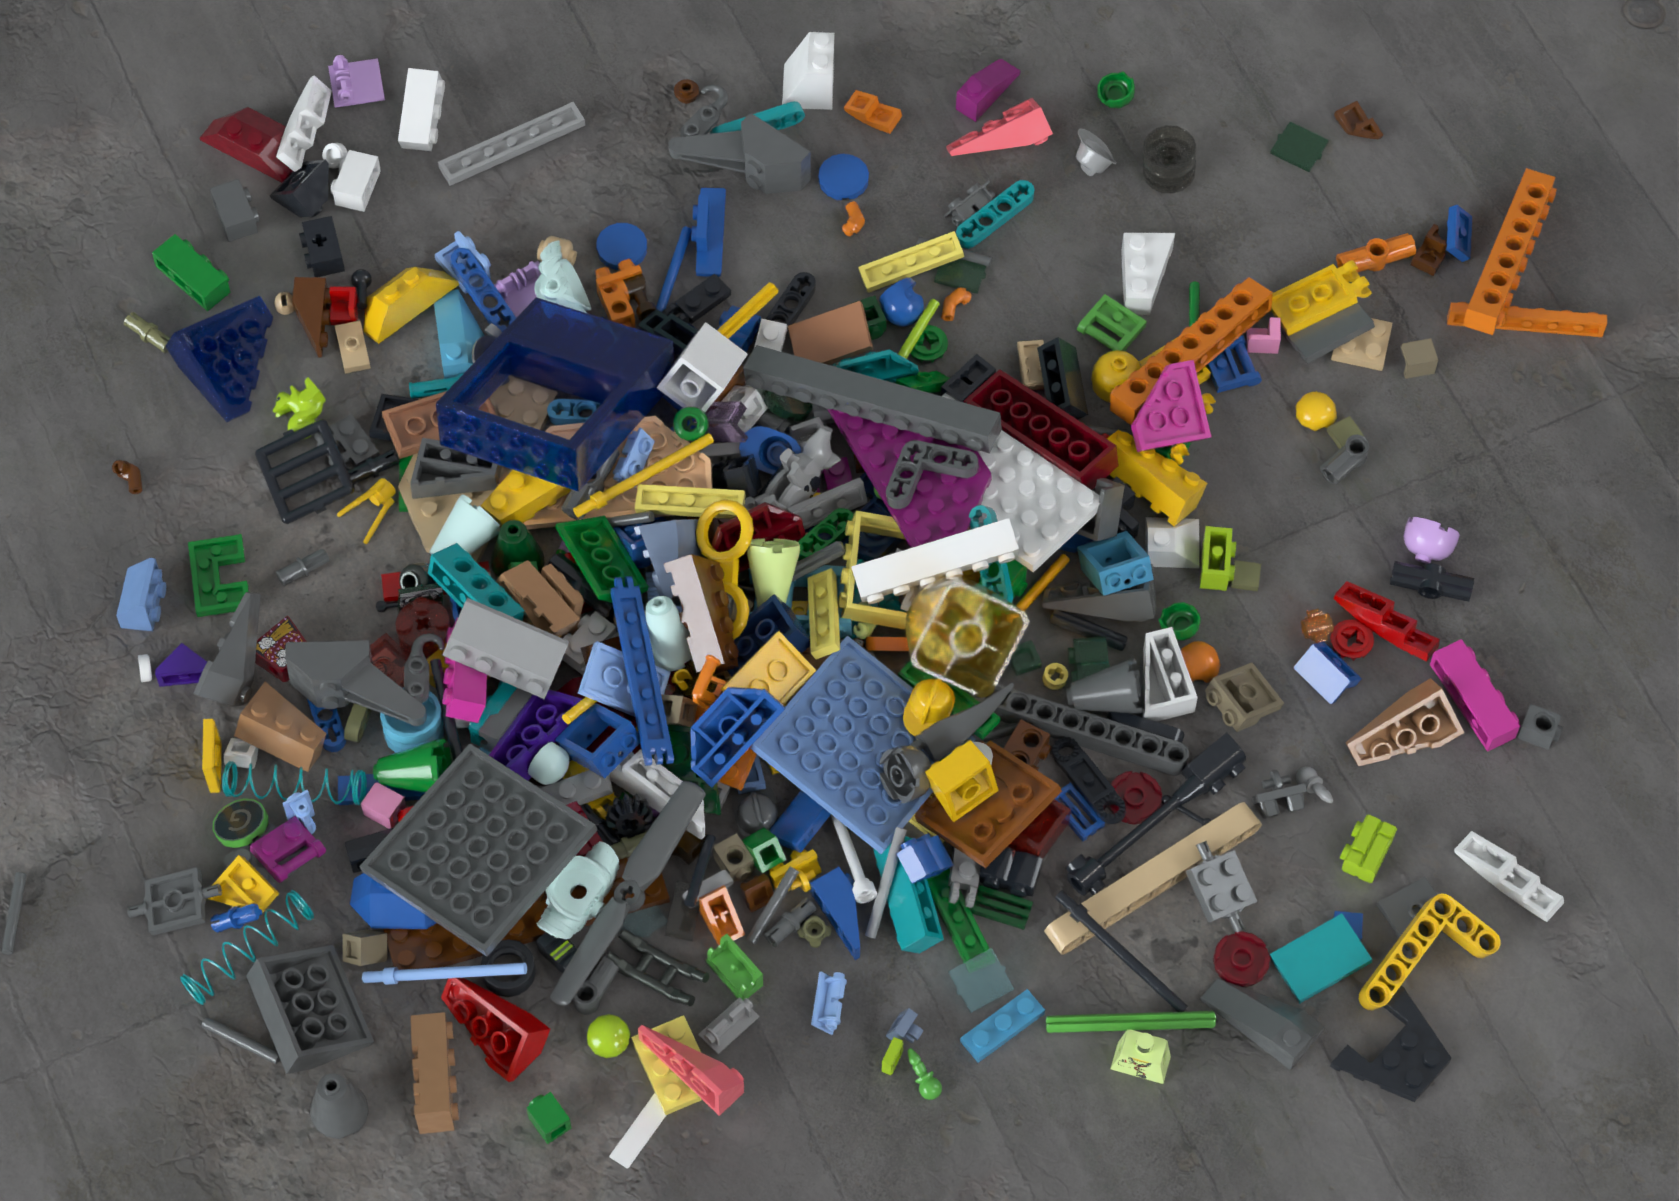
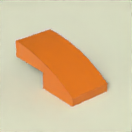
(868, 110)

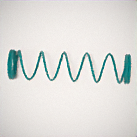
(352, 782)
(189, 982)

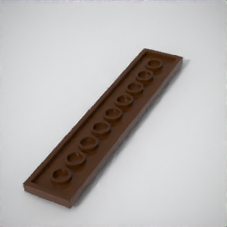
(441, 948)

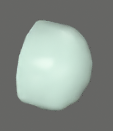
(549, 764)

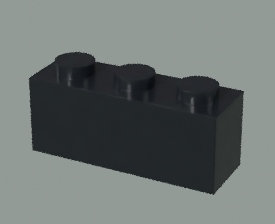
(1062, 377)

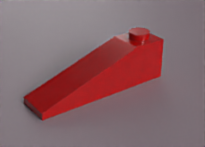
(501, 1029)

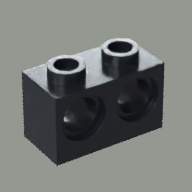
(968, 378)

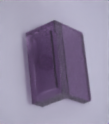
(723, 421)

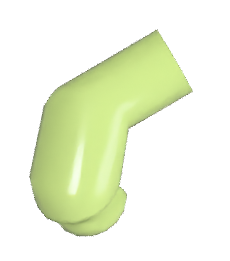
(863, 629)

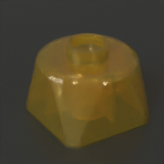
(985, 637)

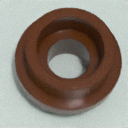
(686, 96)

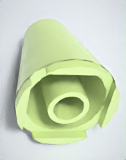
(772, 567)

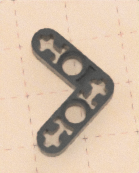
(925, 461)

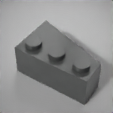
(449, 472)

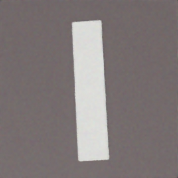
(639, 1133)

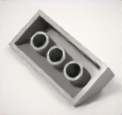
(505, 648)

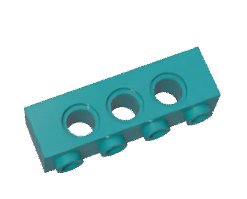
(464, 578)

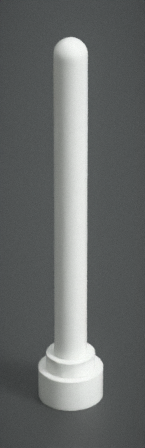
(863, 889)

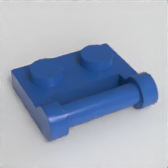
(1225, 372)

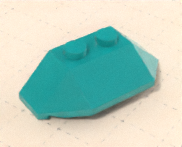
(880, 365)

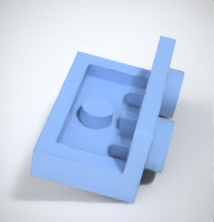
(443, 258)

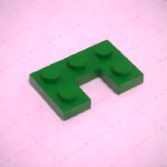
(205, 558)

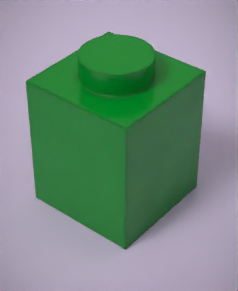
(764, 849)
(548, 1117)

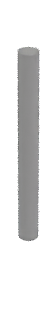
(885, 883)

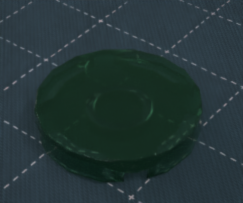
(787, 406)

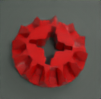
(1347, 629)

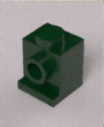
(874, 316)

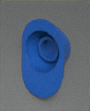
(767, 447)

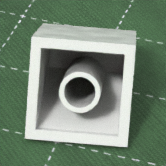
(811, 72)
(702, 369)

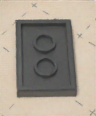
(1330, 332)

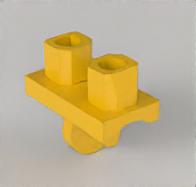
(805, 863)

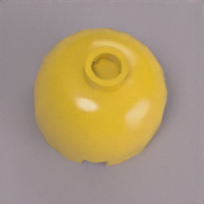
(1112, 370)

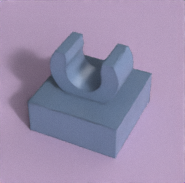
(904, 1027)

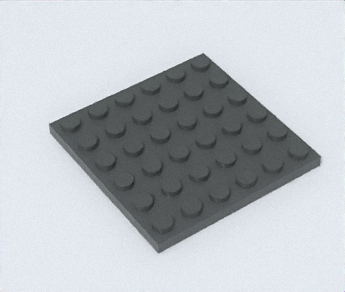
(478, 849)

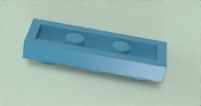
(1002, 1025)

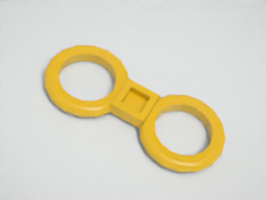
(728, 559)

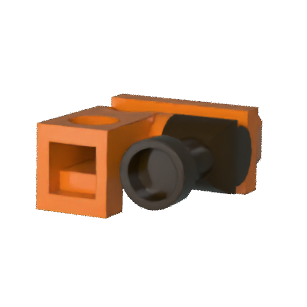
(621, 287)

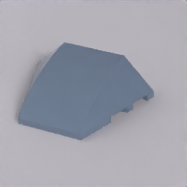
(666, 543)

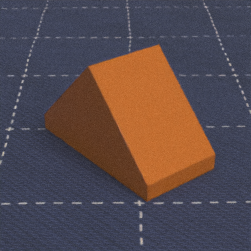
(720, 914)

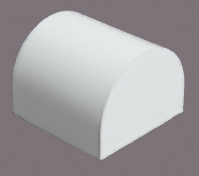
(241, 753)

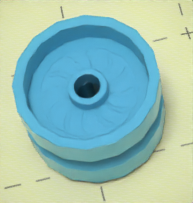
(403, 735)

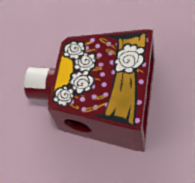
(272, 648)

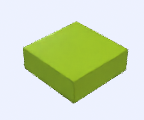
(892, 1056)

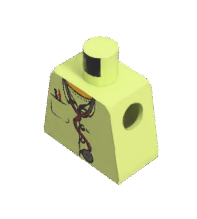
(1142, 1056)

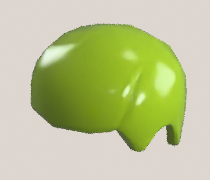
(608, 1036)

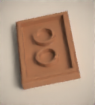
(832, 335)

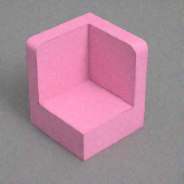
(1263, 339)
(383, 805)

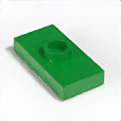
(924, 381)

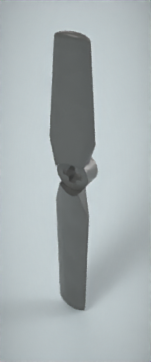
(640, 871)

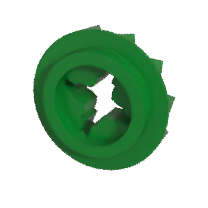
(938, 342)

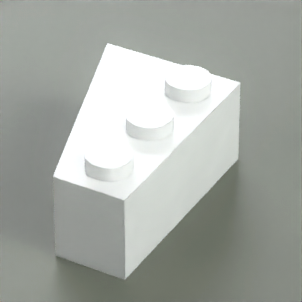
(1166, 680)

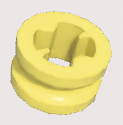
(1049, 671)

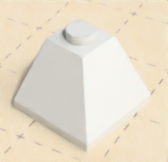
(1172, 545)

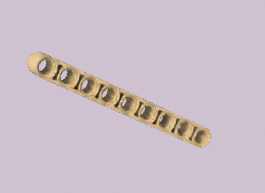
(1154, 876)

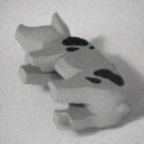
(800, 473)

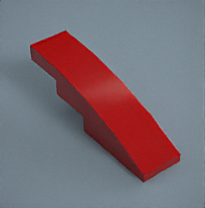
(1378, 615)

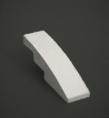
(303, 123)
(1509, 877)

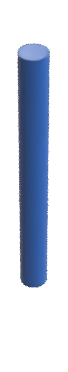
(674, 268)

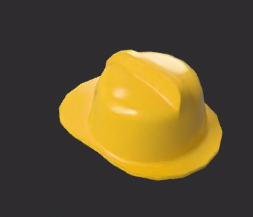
(928, 704)

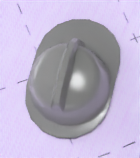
(1093, 153)

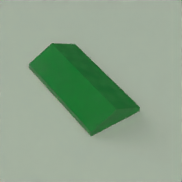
(599, 554)

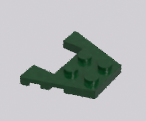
(681, 745)

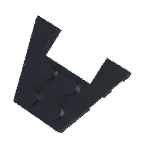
(1408, 1061)

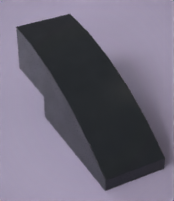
(670, 328)

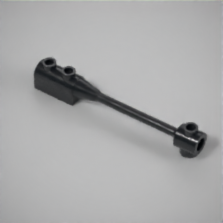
(1202, 775)

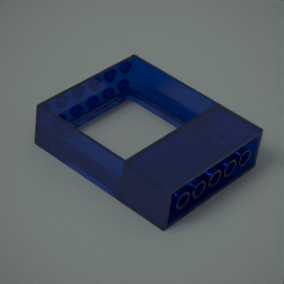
(571, 355)

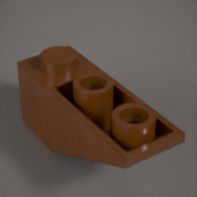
(310, 306)

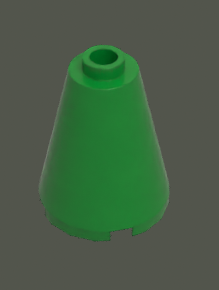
(414, 767)

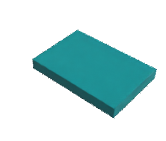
(1320, 958)

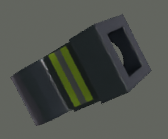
(556, 950)

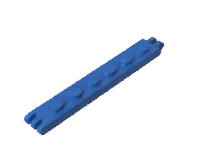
(641, 672)

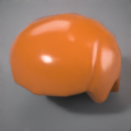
(1201, 661)

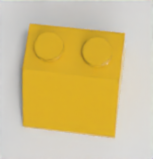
(962, 780)

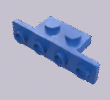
(709, 231)

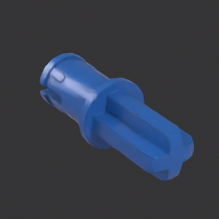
(236, 917)

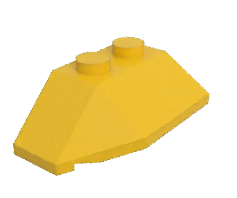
(403, 300)

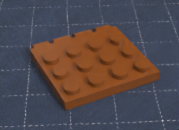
(1001, 817)

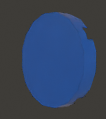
(843, 177)
(620, 243)

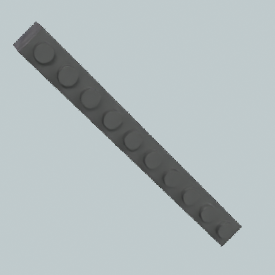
(873, 399)

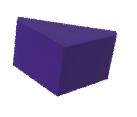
(180, 667)

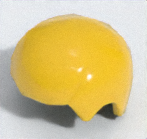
(1316, 411)

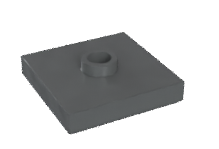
(1404, 905)

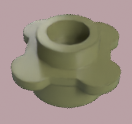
(814, 923)

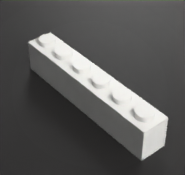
(935, 560)

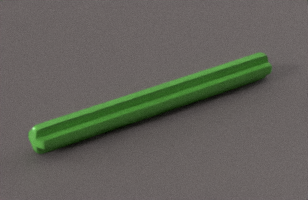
(1131, 1021)

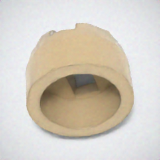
(284, 309)

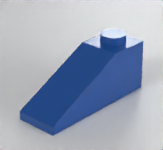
(837, 902)

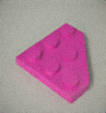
(1172, 411)

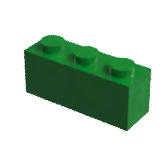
(191, 272)

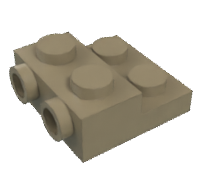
(1243, 696)

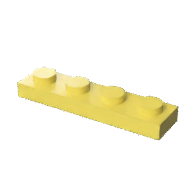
(911, 261)
(684, 500)
(823, 614)

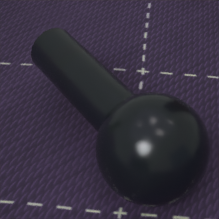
(361, 280)

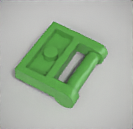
(1116, 319)

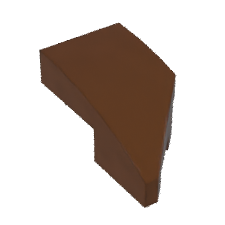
(1356, 123)
(1431, 252)

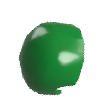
(1116, 90)
(1182, 618)

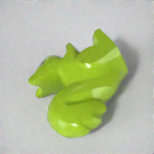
(305, 404)

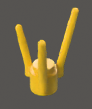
(378, 494)

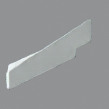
(654, 785)

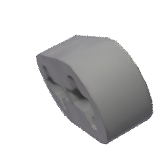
(712, 883)

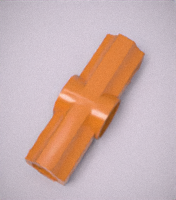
(1388, 251)

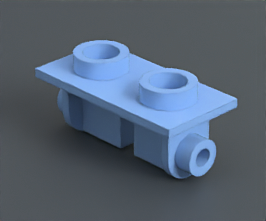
(637, 449)
(301, 806)
(826, 1006)

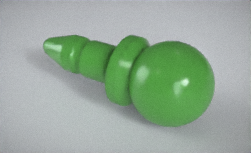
(929, 1087)

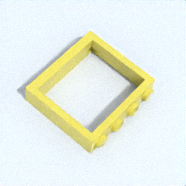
(872, 524)

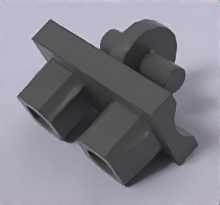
(1267, 801)

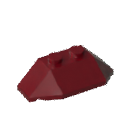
(249, 139)
(768, 523)

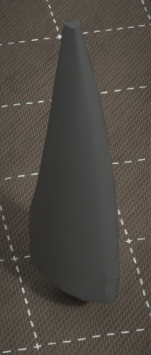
(952, 731)

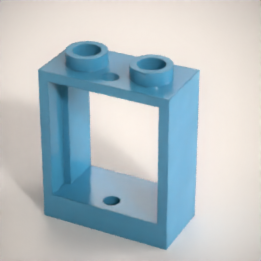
(1113, 561)

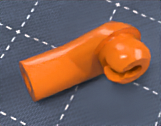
(855, 221)
(952, 300)

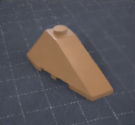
(1411, 723)

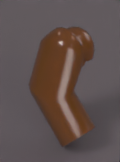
(129, 473)

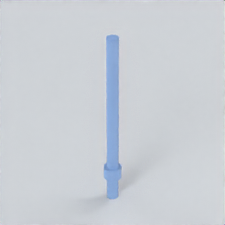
(392, 975)

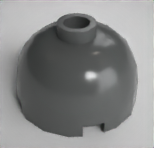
(905, 773)

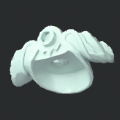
(559, 280)
(594, 872)

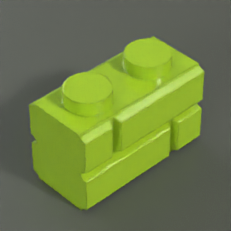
(1368, 848)

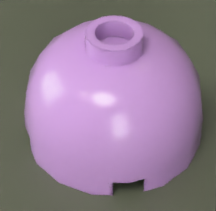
(1429, 540)

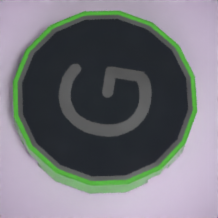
(240, 823)

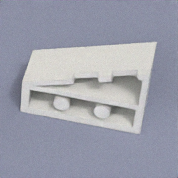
(421, 109)
(1143, 268)

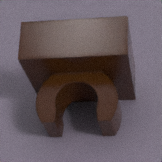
(757, 892)

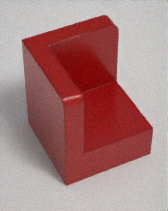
(343, 305)

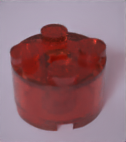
(421, 618)

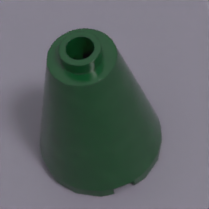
(515, 545)

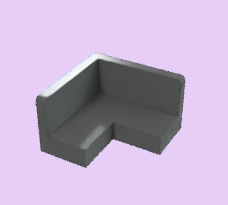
(1106, 521)

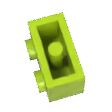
(1216, 558)

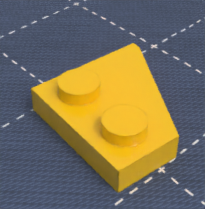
(244, 886)

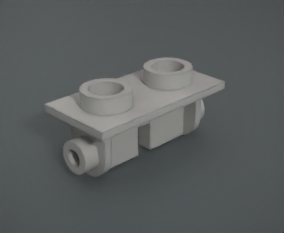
(729, 1025)

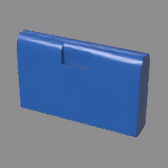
(799, 822)

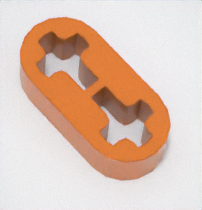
(886, 644)

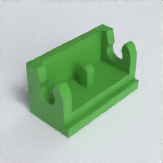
(734, 968)

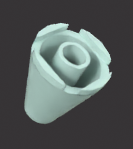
(467, 526)
(667, 634)

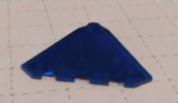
(224, 354)

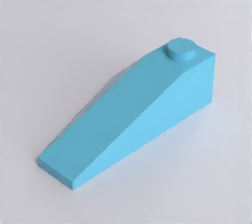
(456, 333)

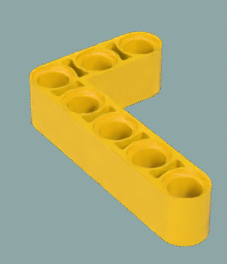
(1419, 944)

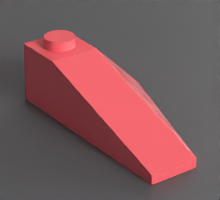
(1019, 127)
(704, 1075)

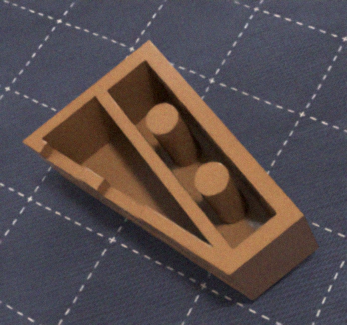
(539, 600)
(280, 729)

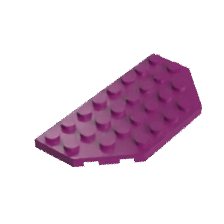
(939, 501)

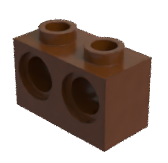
(1028, 733)

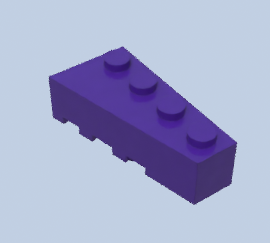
(532, 729)

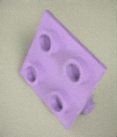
(355, 81)
(519, 287)

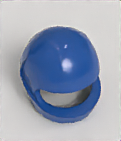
(901, 303)

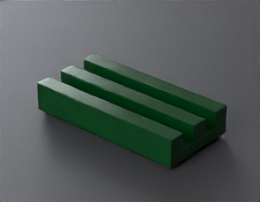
(1006, 898)

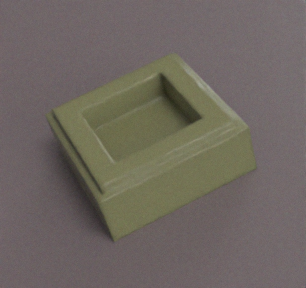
(1342, 431)
(1246, 575)

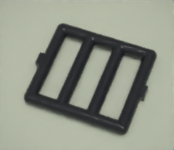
(338, 468)

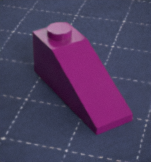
(984, 88)

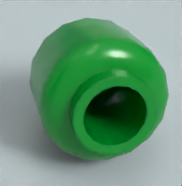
(684, 430)

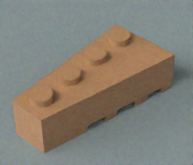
(432, 1073)

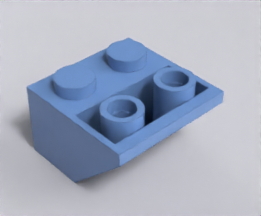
(141, 596)

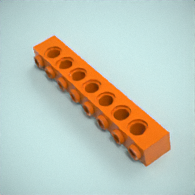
(1510, 251)
(1199, 342)

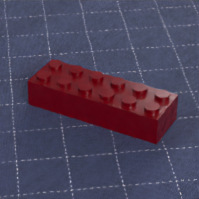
(1047, 429)

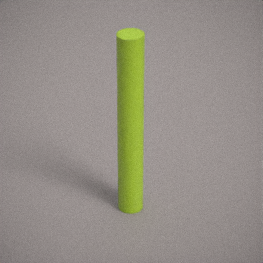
(919, 328)

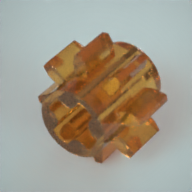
(1317, 625)

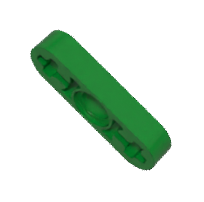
(828, 526)

